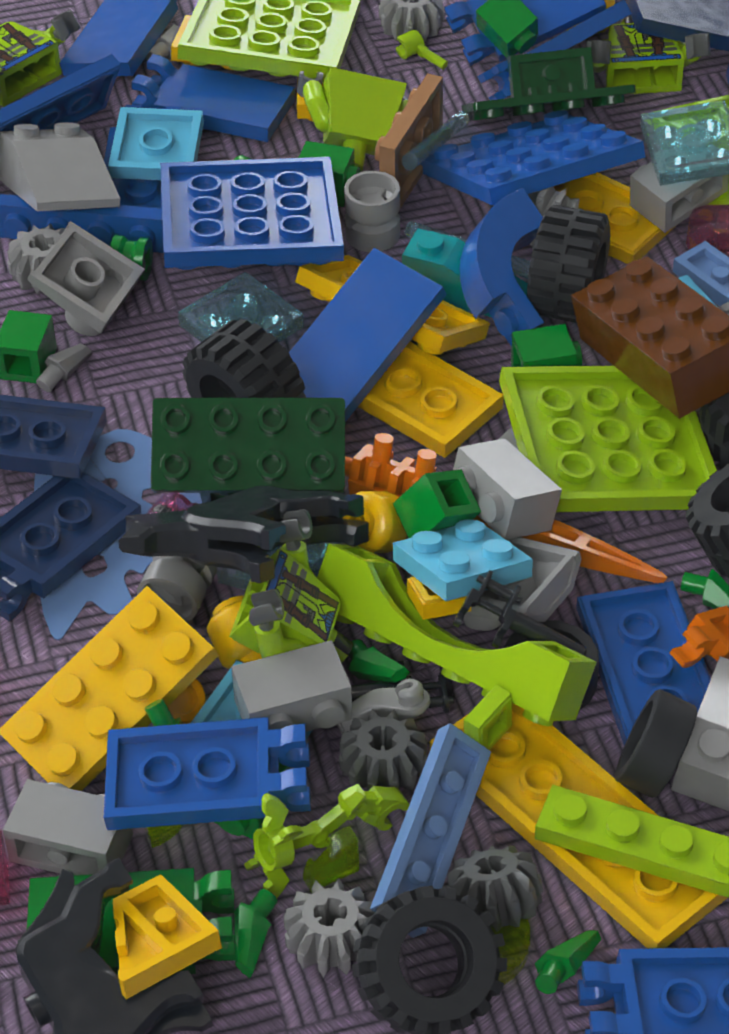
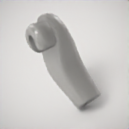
(407, 699)

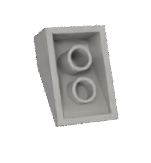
(56, 168)
(705, 762)

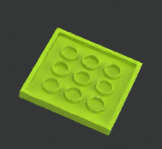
(270, 35)
(605, 439)

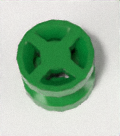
(138, 251)

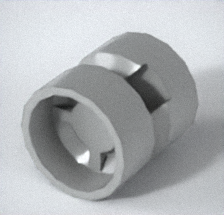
(372, 210)
(179, 583)

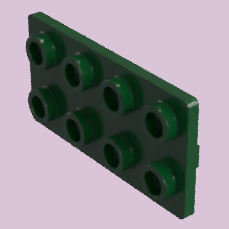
(552, 78)
(247, 443)

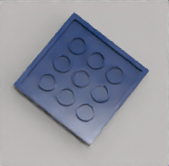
(531, 156)
(250, 213)

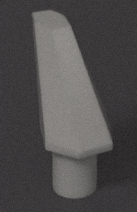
(163, 44)
(62, 366)

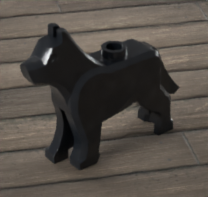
(244, 527)
(76, 987)

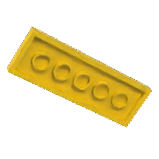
(516, 789)

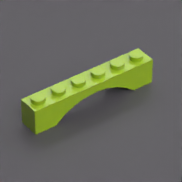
(540, 675)

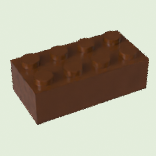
(657, 334)

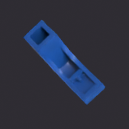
(487, 264)

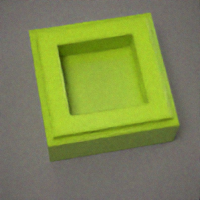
(490, 717)

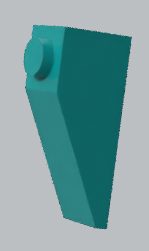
(438, 259)

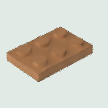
(412, 125)

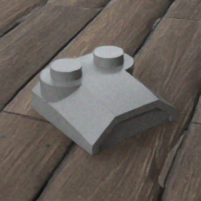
(86, 279)
(551, 582)

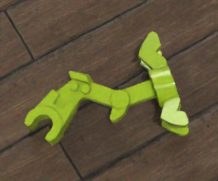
(277, 844)

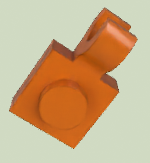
(705, 635)

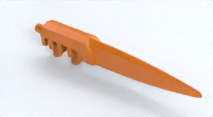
(377, 471)

